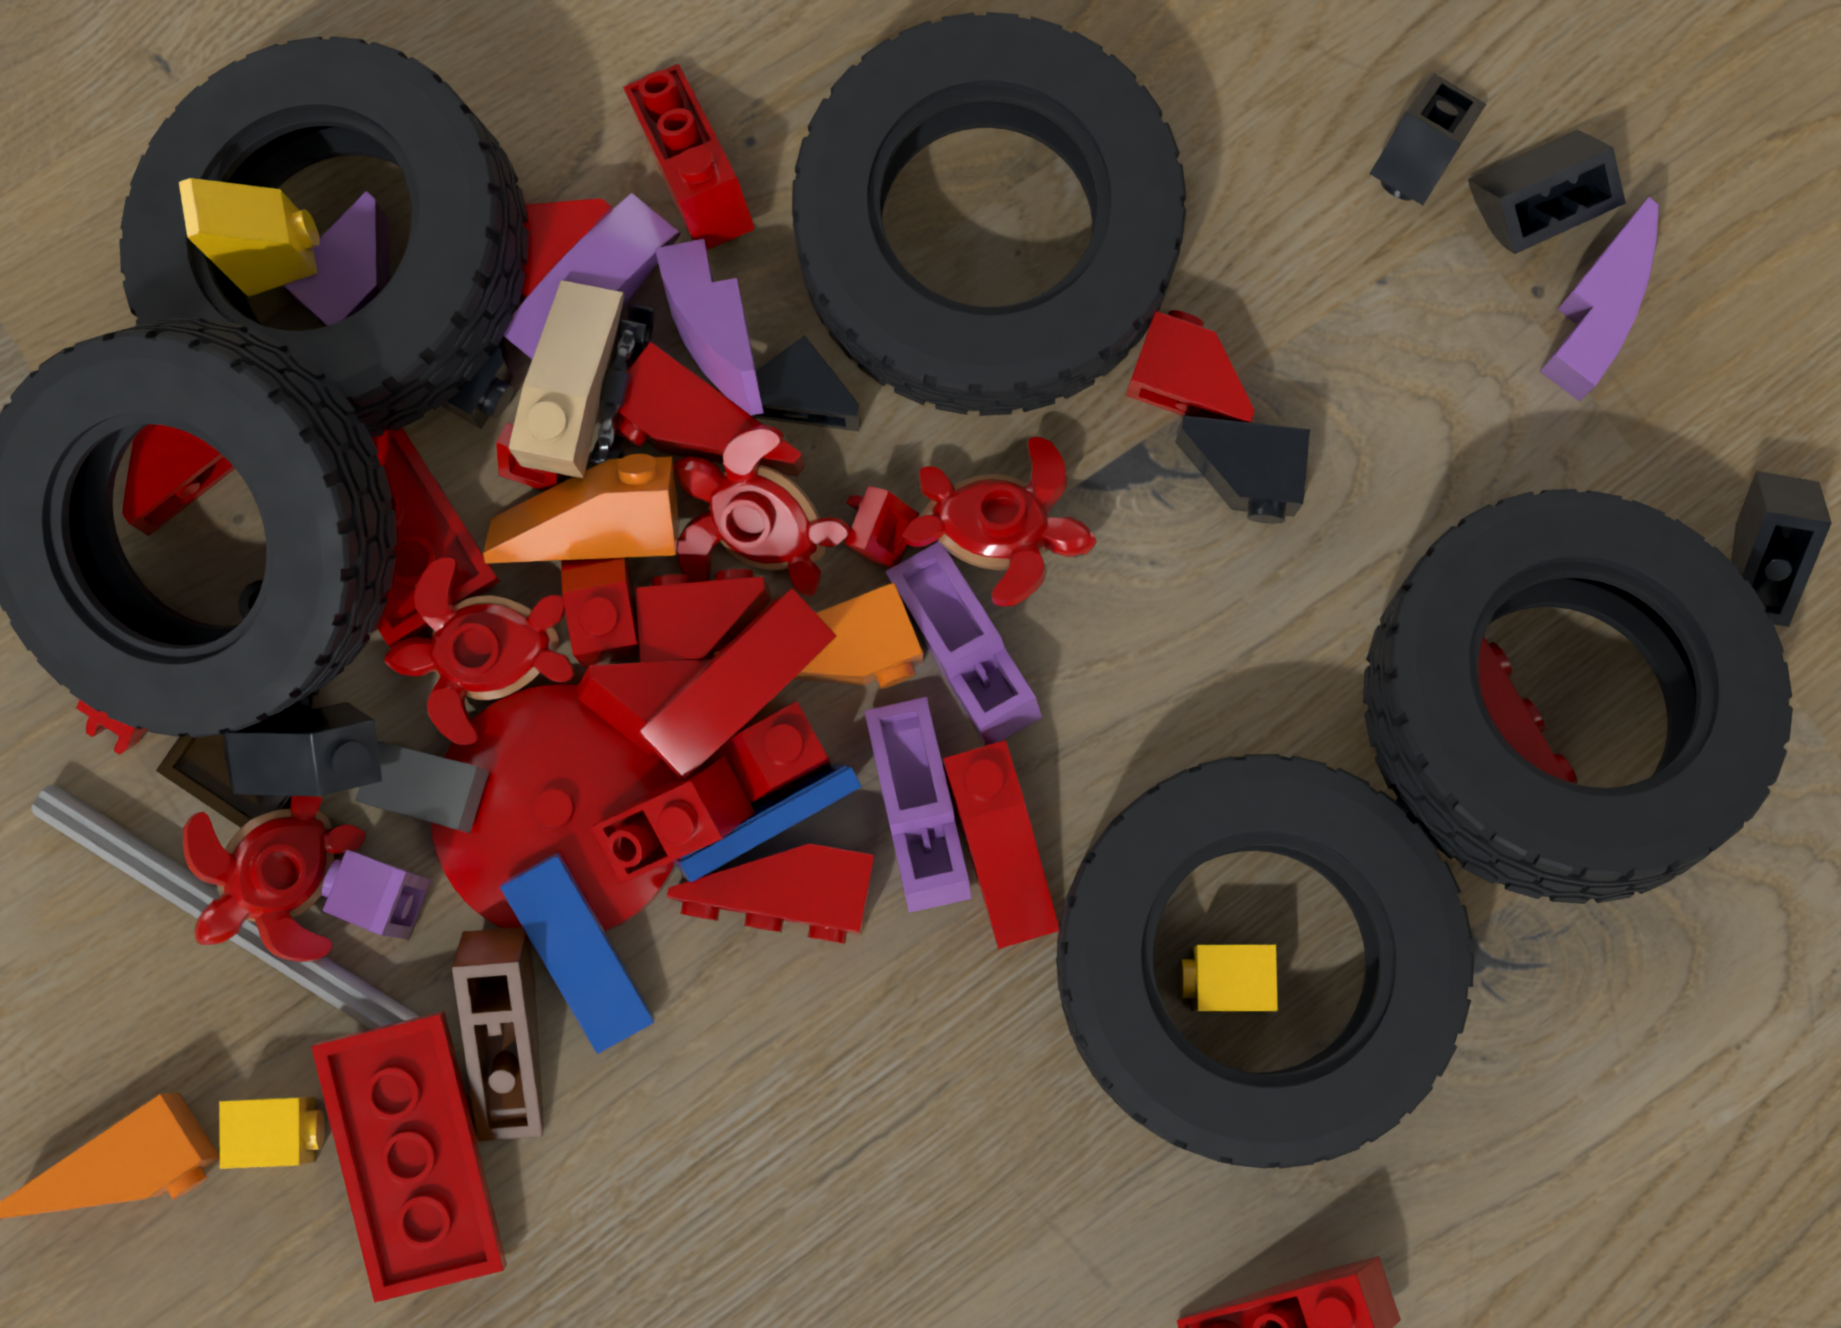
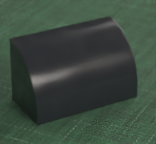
(1548, 190)

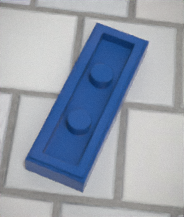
(772, 819)
(577, 952)

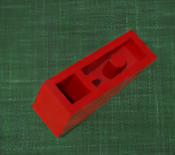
(687, 415)
(1001, 843)

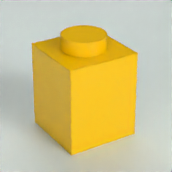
(1230, 978)
(270, 1132)

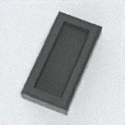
(426, 787)

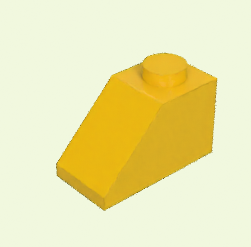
(250, 233)

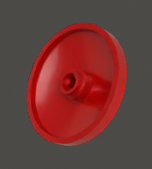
(547, 783)

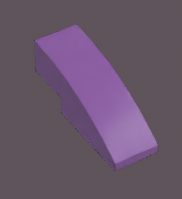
(610, 256)
(1605, 305)
(710, 321)
(964, 644)
(918, 805)

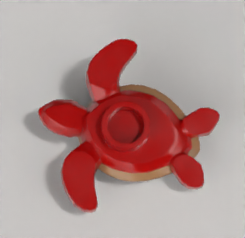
(754, 514)
(1002, 522)
(477, 648)
(268, 875)

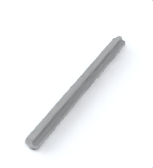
(192, 895)

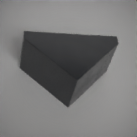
(805, 390)

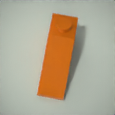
(611, 513)
(870, 644)
(138, 1158)

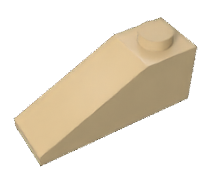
(566, 380)

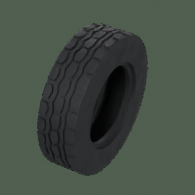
(1015, 79)
(322, 102)
(309, 474)
(1670, 600)
(1409, 933)

